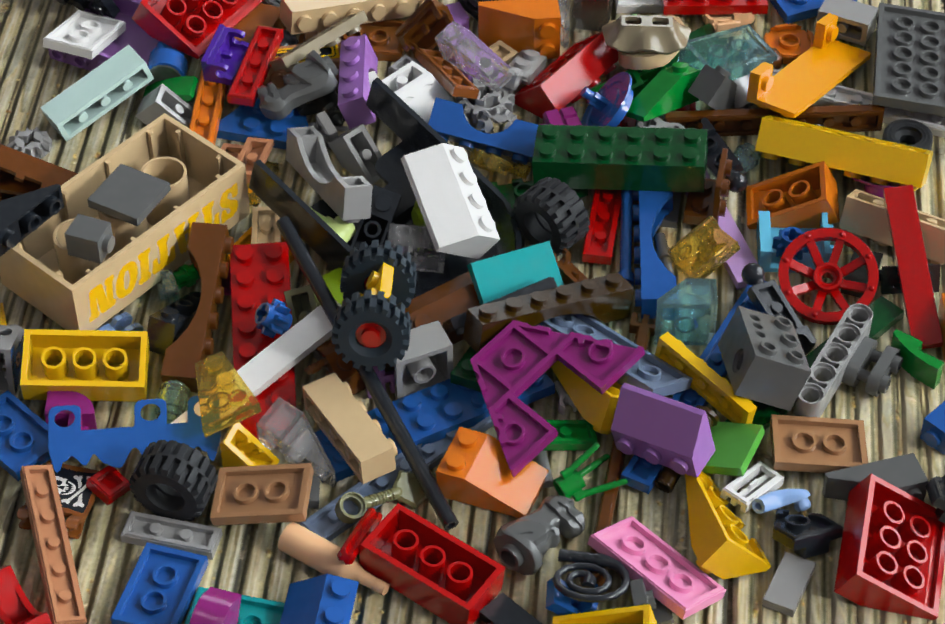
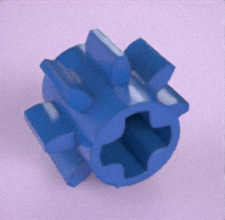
(785, 237)
(273, 318)

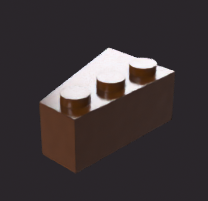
(25, 173)

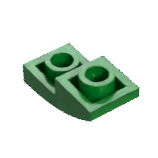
(181, 86)
(915, 362)

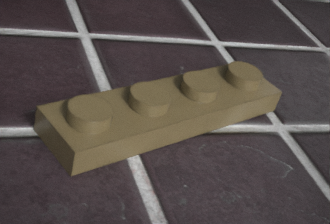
(327, 37)

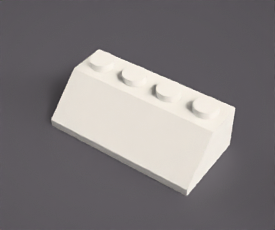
(451, 200)

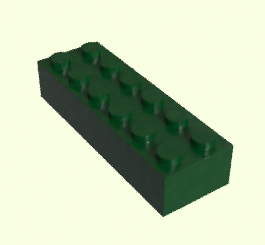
(622, 157)

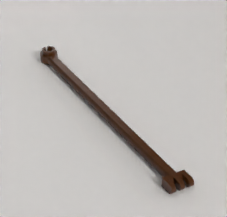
(642, 331)

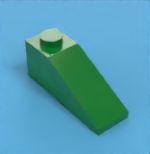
(665, 92)

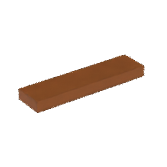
(446, 74)

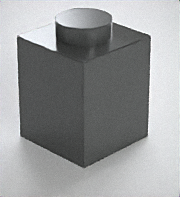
(89, 238)

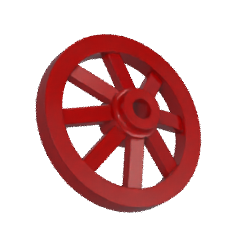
(827, 270)

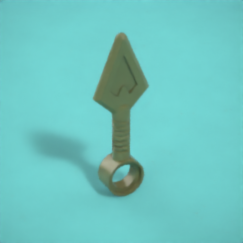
(405, 489)

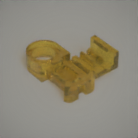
(496, 164)

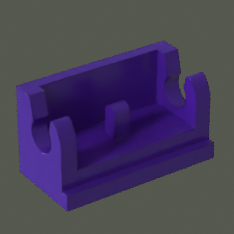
(224, 55)

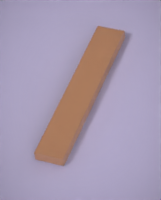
(52, 545)

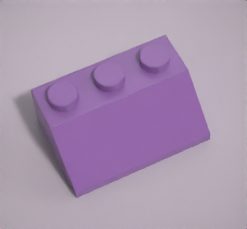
(662, 431)

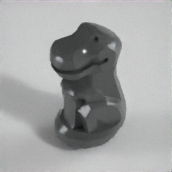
(306, 83)
(528, 538)

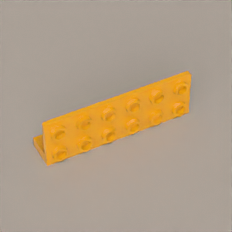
(807, 76)

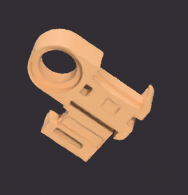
(723, 22)

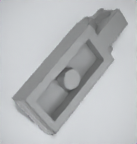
(527, 67)

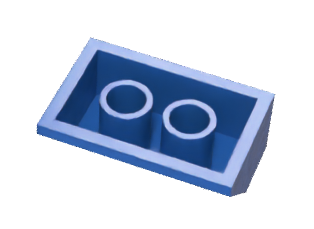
(320, 601)

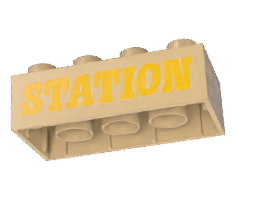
(85, 294)

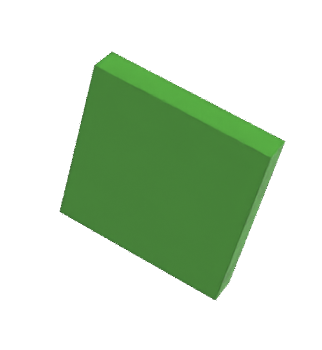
(734, 447)

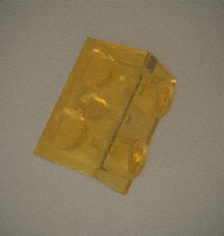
(703, 249)

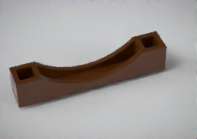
(208, 253)

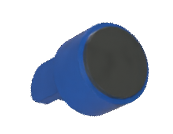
(166, 63)

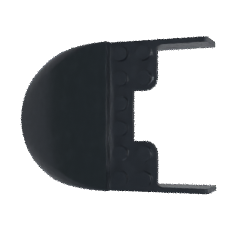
(415, 136)

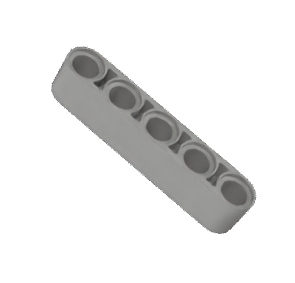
(832, 361)

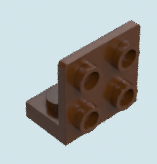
(711, 202)

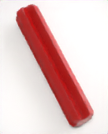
(365, 526)

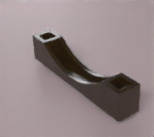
(601, 297)

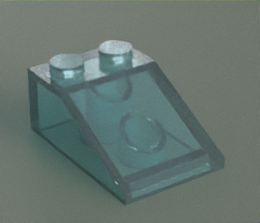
(734, 50)

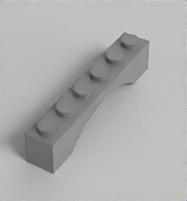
(347, 196)

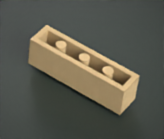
(867, 217)
(350, 428)

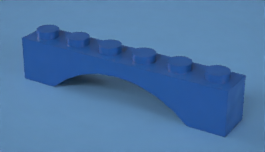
(652, 275)

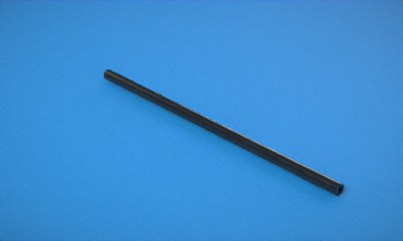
(371, 382)

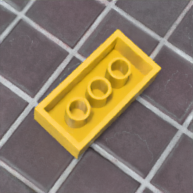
(86, 362)

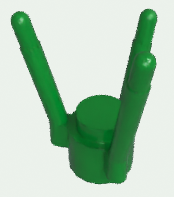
(572, 481)

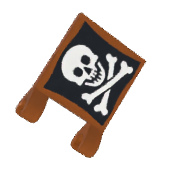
(74, 497)

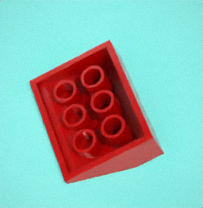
(190, 23)
(891, 551)

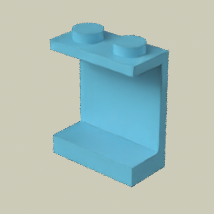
(767, 255)

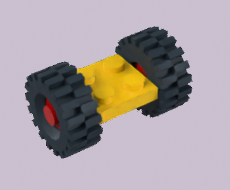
(372, 319)

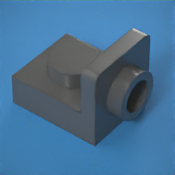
(642, 597)

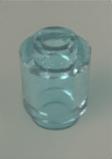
(176, 397)

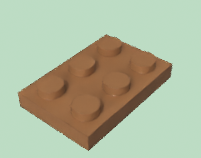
(816, 443)
(262, 494)

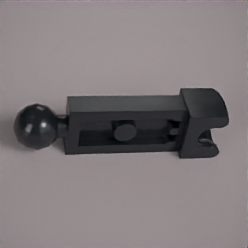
(715, 143)
(770, 300)

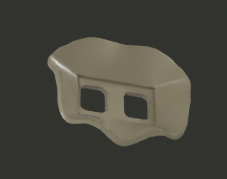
(646, 34)

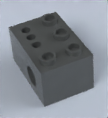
(764, 358)

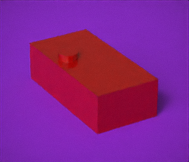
(431, 566)

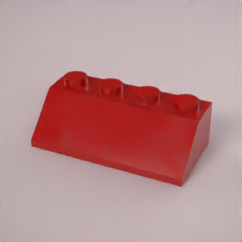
(568, 75)

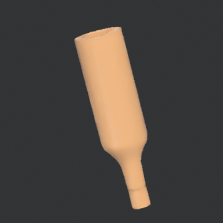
(322, 556)

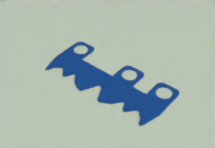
(115, 444)

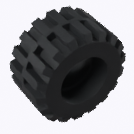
(551, 214)
(173, 480)

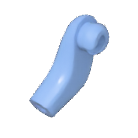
(781, 498)

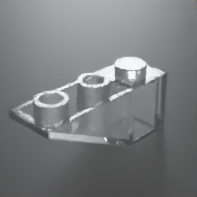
(292, 435)

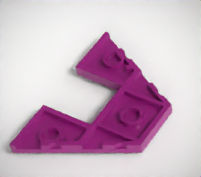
(518, 359)

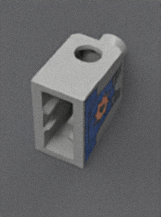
(10, 357)

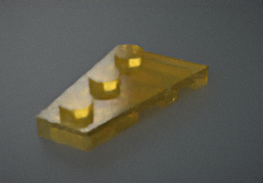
(222, 394)

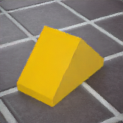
(243, 449)

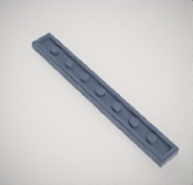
(325, 521)

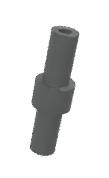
(662, 251)

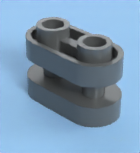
(879, 378)

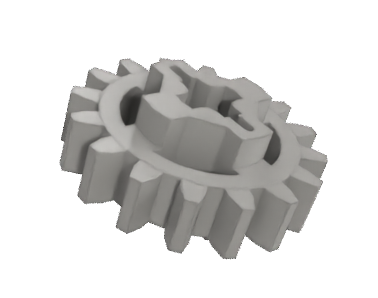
(486, 100)

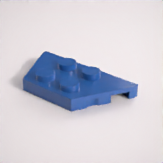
(250, 122)

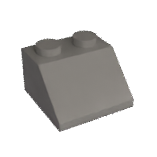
(425, 362)

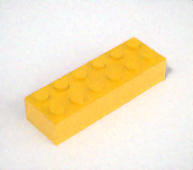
(843, 151)

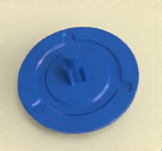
(610, 103)

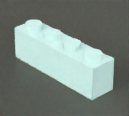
(97, 93)

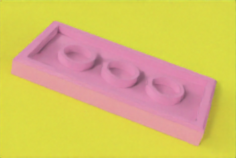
(663, 569)

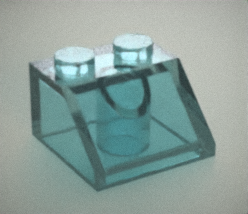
(688, 312)

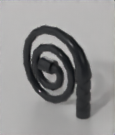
(593, 562)

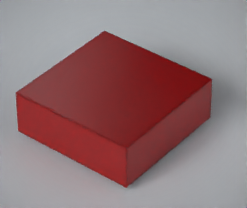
(108, 484)

